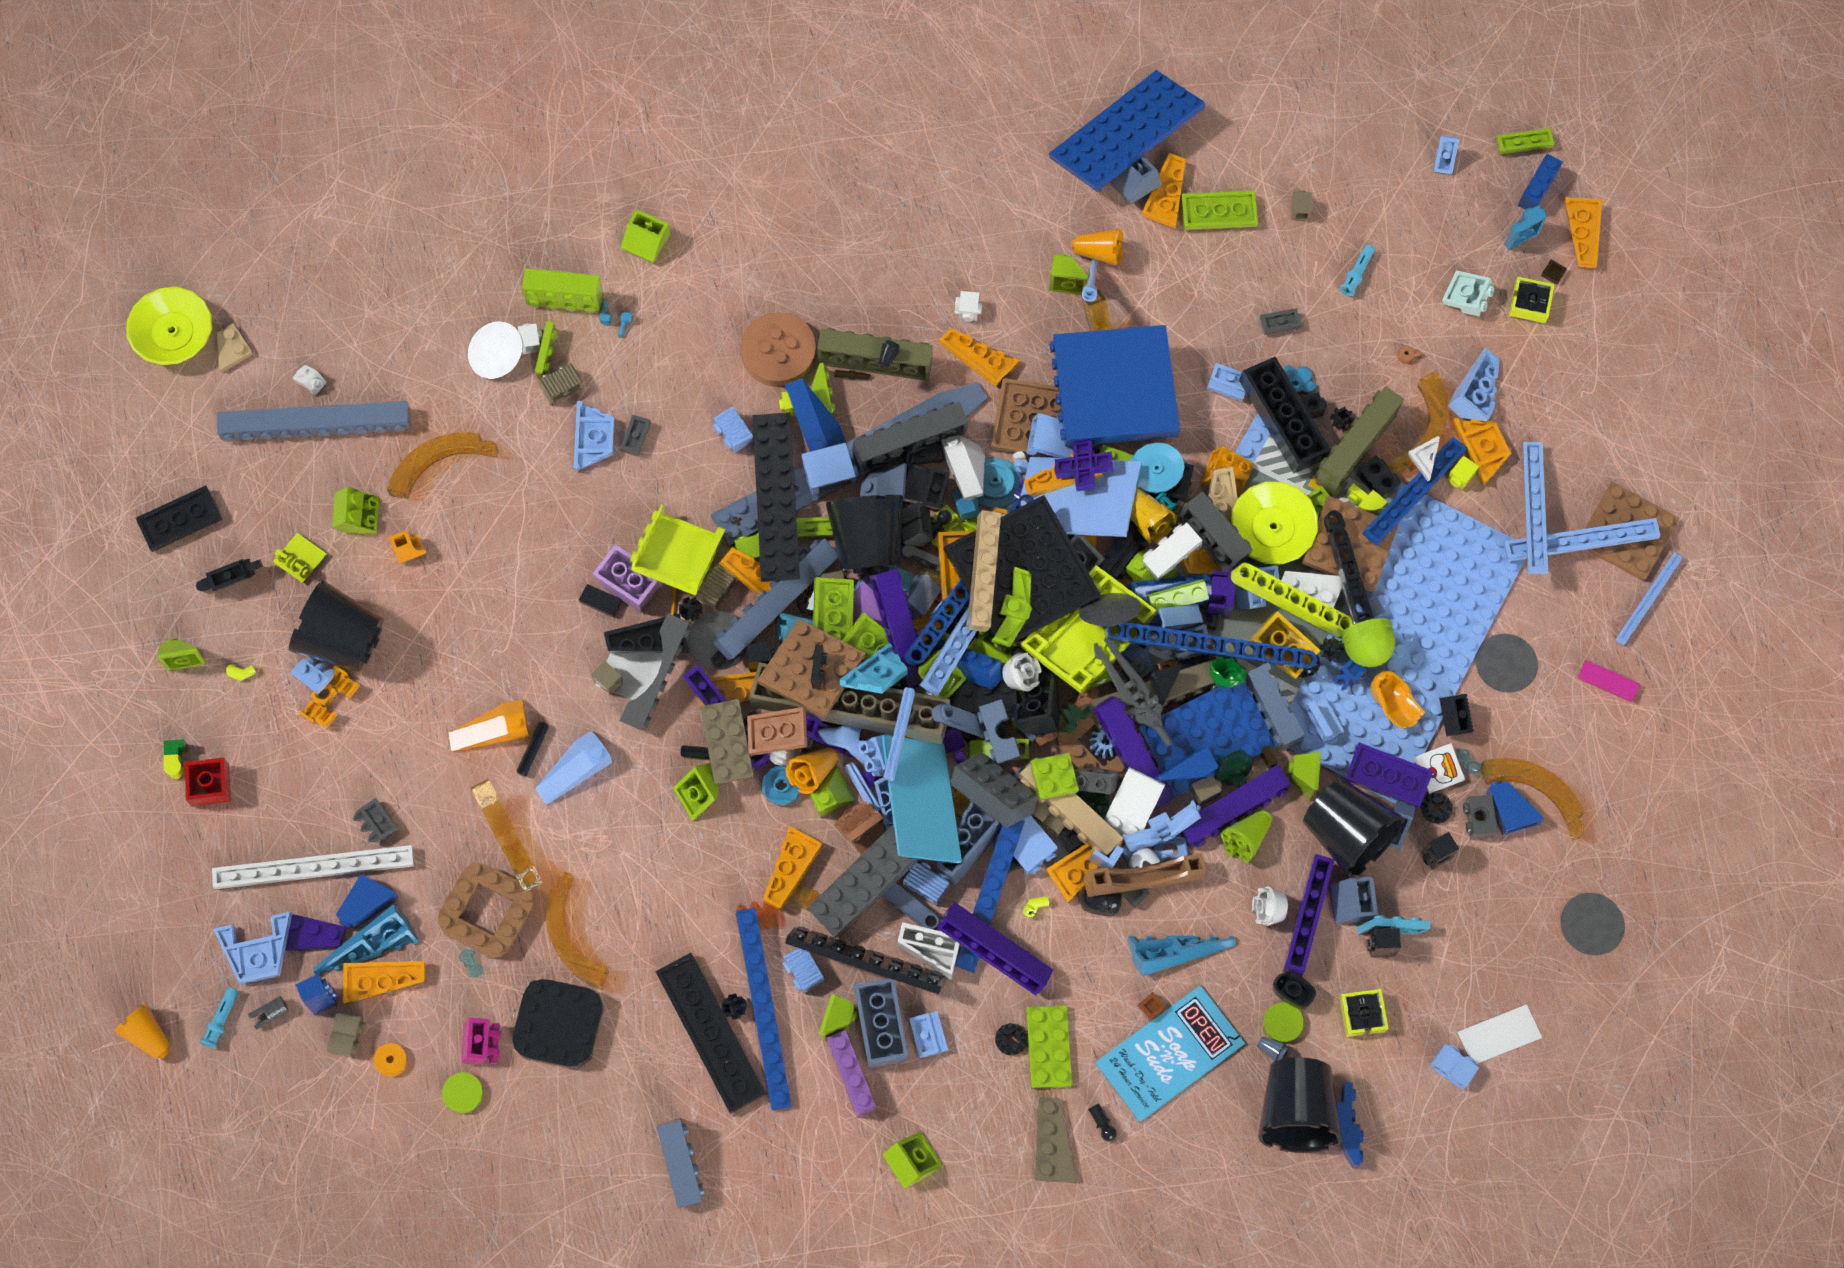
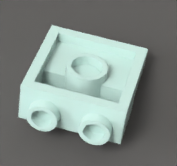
(1469, 293)

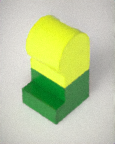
(173, 757)

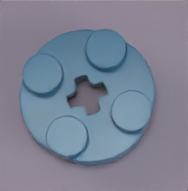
(773, 793)

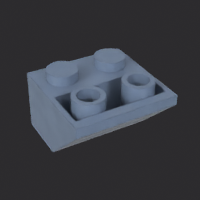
(1137, 180)
(1354, 900)

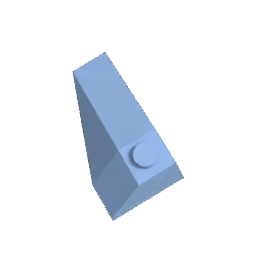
(1476, 392)

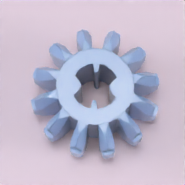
(1097, 745)

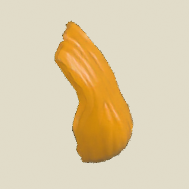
(1396, 699)

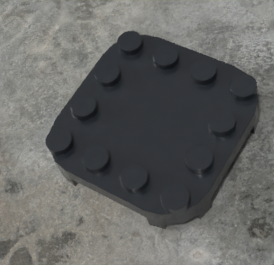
(557, 1023)

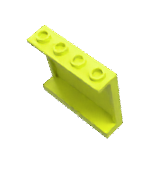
(676, 552)

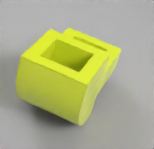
(1371, 503)

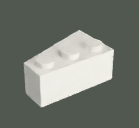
(1172, 551)
(1319, 586)
(929, 947)

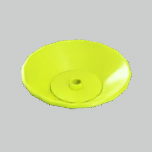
(158, 315)
(1277, 505)

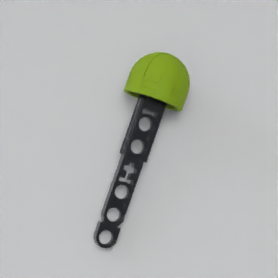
(1368, 640)

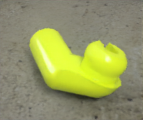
(238, 673)
(1033, 904)

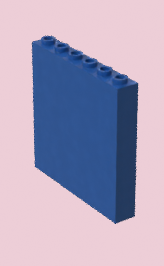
(1115, 385)

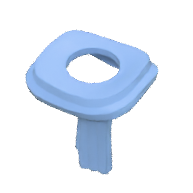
(1166, 855)

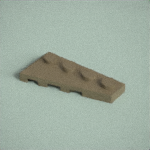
(1052, 1147)

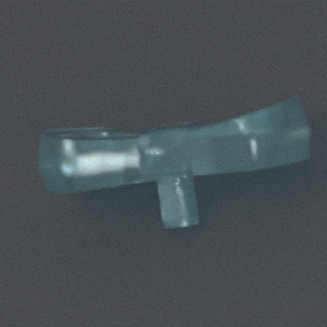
(1464, 757)
(473, 969)

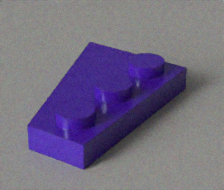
(313, 934)

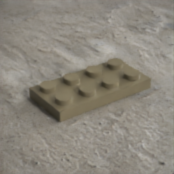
(726, 741)

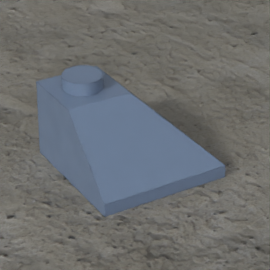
(885, 481)

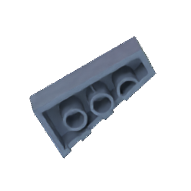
(1274, 707)
(975, 835)
(679, 1162)

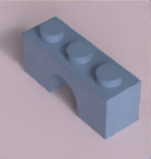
(1003, 749)

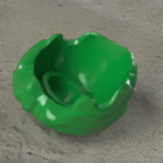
(1227, 672)

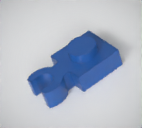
(1351, 672)

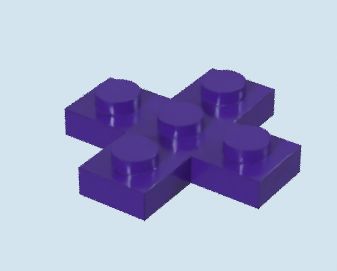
(1084, 465)

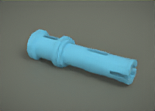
(1354, 277)
(216, 1027)

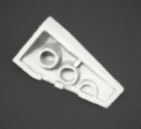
(966, 465)

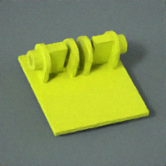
(299, 557)

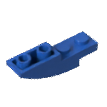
(1351, 1133)

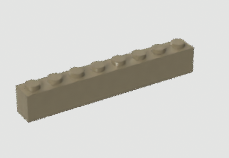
(1189, 683)

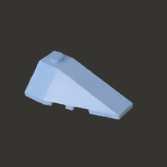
(577, 764)

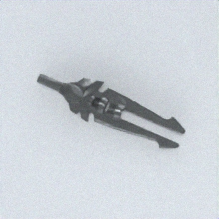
(1147, 710)

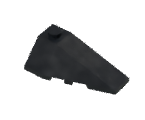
(1040, 706)

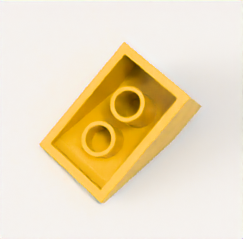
(1281, 632)

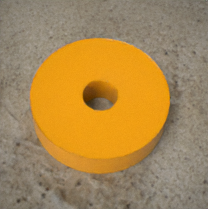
(394, 1068)

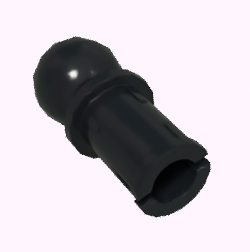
(943, 518)
(1108, 1132)

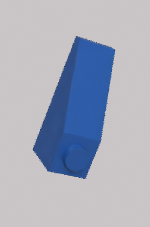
(1194, 766)

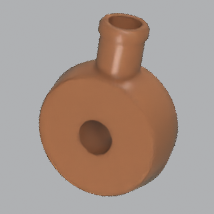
(1410, 354)

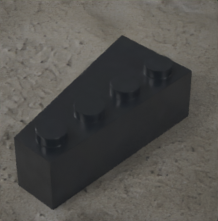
(639, 638)

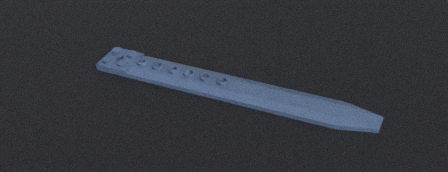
(970, 398)

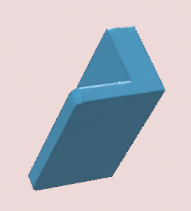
(966, 509)

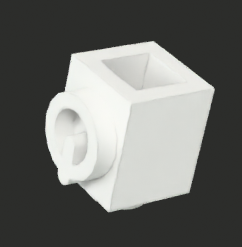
(968, 306)
(530, 338)

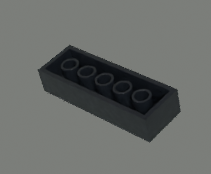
(1284, 415)

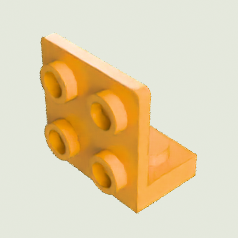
(1225, 458)

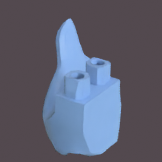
(867, 752)

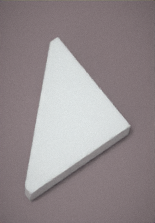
(1424, 456)

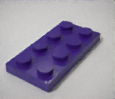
(1389, 775)

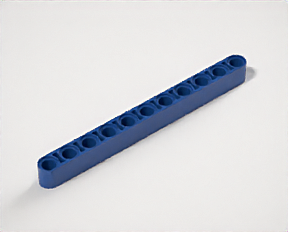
(941, 616)
(1220, 643)

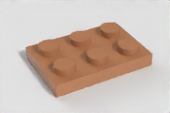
(777, 731)

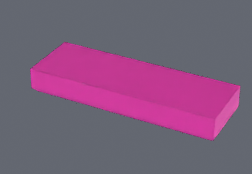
(1608, 681)

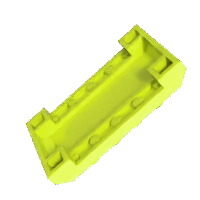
(1069, 642)

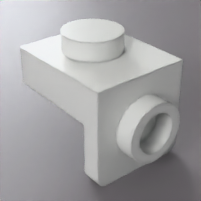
(309, 379)

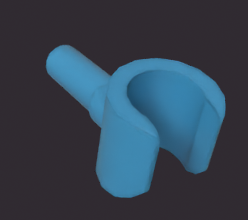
(604, 317)
(626, 317)

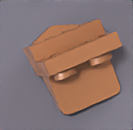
(860, 825)

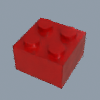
(207, 781)

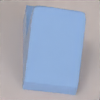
(1446, 154)

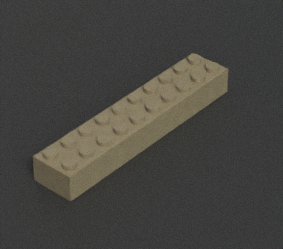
(865, 710)

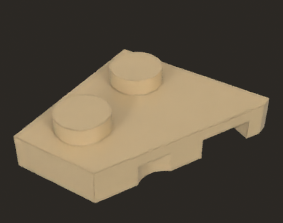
(231, 348)

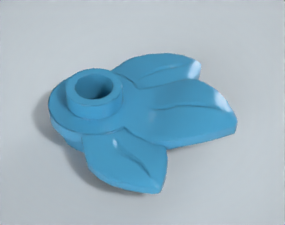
(1300, 379)

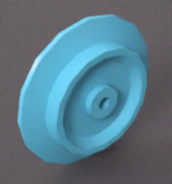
(1160, 467)
(1001, 492)

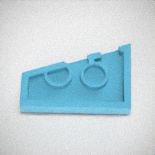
(1411, 926)

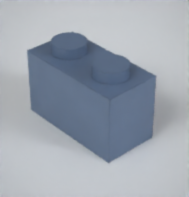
(921, 595)

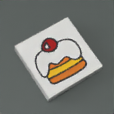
(1444, 766)

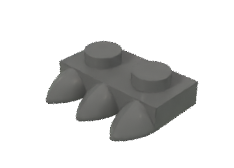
(376, 820)

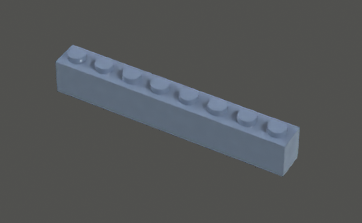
(774, 600)

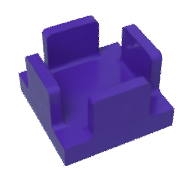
(1222, 593)

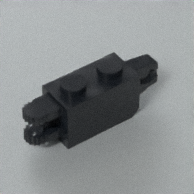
(229, 575)

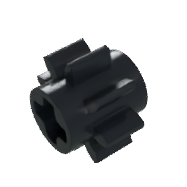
(1345, 414)
(690, 609)
(1335, 652)
(734, 1006)

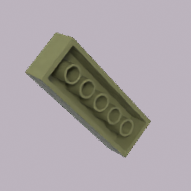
(863, 354)
(1359, 440)

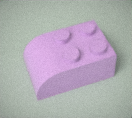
(617, 577)

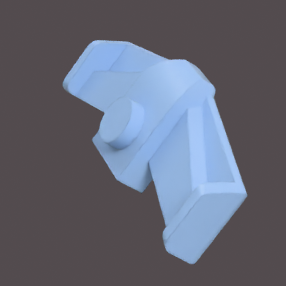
(1162, 828)

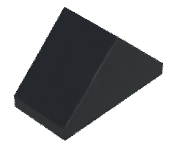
(1163, 681)

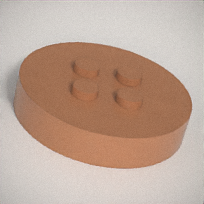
(778, 349)

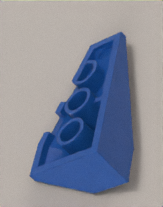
(815, 420)

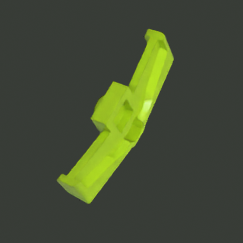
(1015, 608)

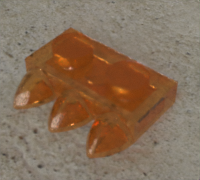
(766, 916)

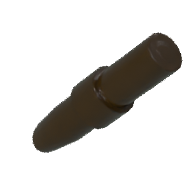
(852, 375)

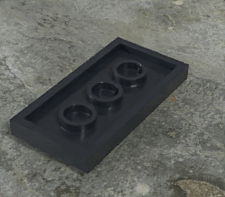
(178, 518)

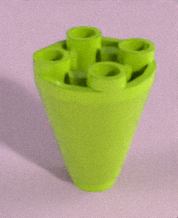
(1246, 835)

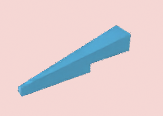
(383, 934)
(1158, 954)

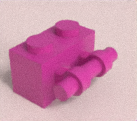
(475, 1041)

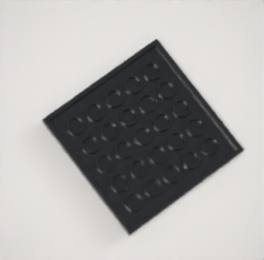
(1036, 543)

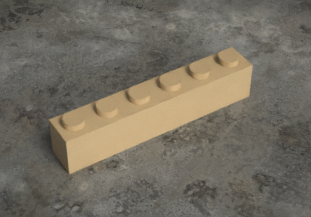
(984, 571)
(1078, 816)

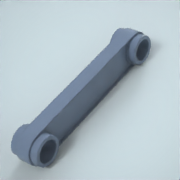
(963, 720)
(910, 906)

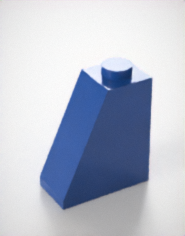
(1512, 809)
(364, 902)

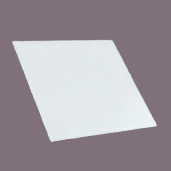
(637, 671)

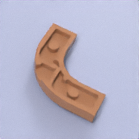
(1078, 700)

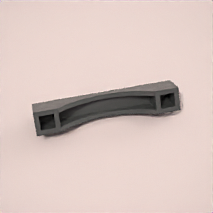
(638, 710)

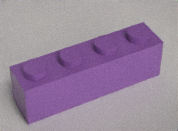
(851, 1073)

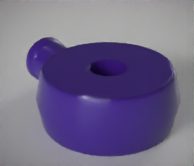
(869, 778)

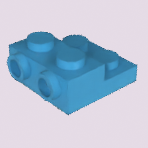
(1527, 227)

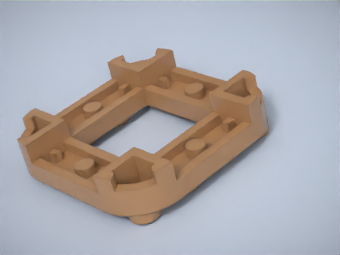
(1080, 755)
(510, 926)

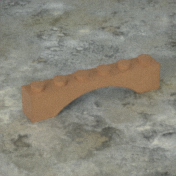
(1116, 880)

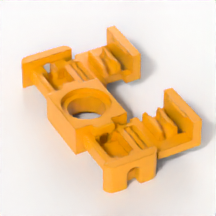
(316, 709)

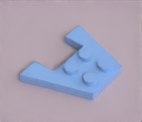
(258, 957)

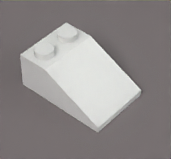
(1134, 802)

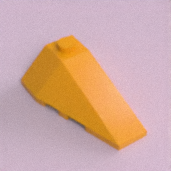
(496, 726)

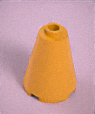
(1100, 246)
(811, 769)
(145, 1033)

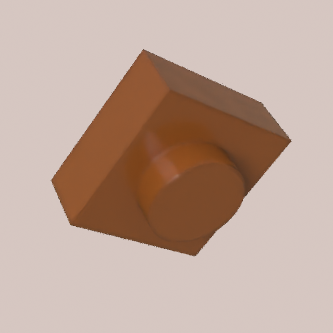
(1151, 1006)

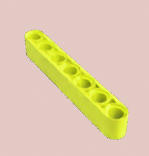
(1284, 601)

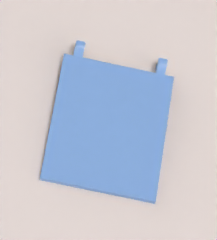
(1092, 511)

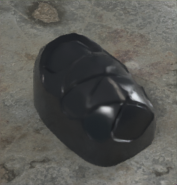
(1100, 905)
(1294, 990)

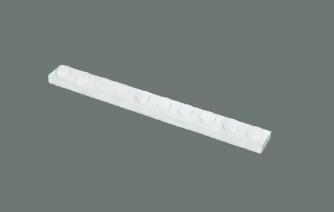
(313, 867)

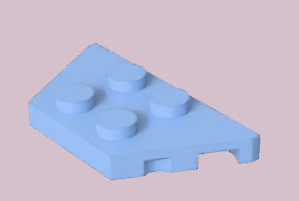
(592, 436)

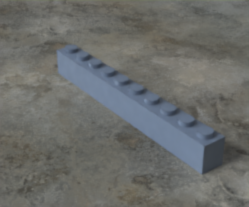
(314, 421)

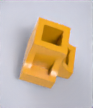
(407, 546)

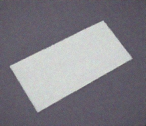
(1500, 1034)

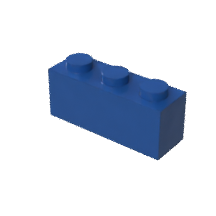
(1540, 182)
(317, 994)

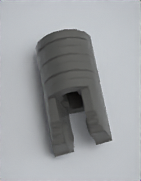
(272, 1010)

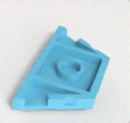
(876, 672)

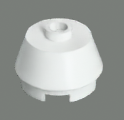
(1021, 672)
(1269, 906)

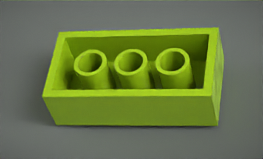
(562, 290)

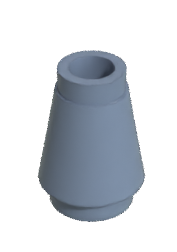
(1272, 1048)

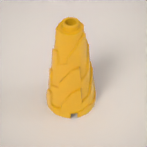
(1151, 517)

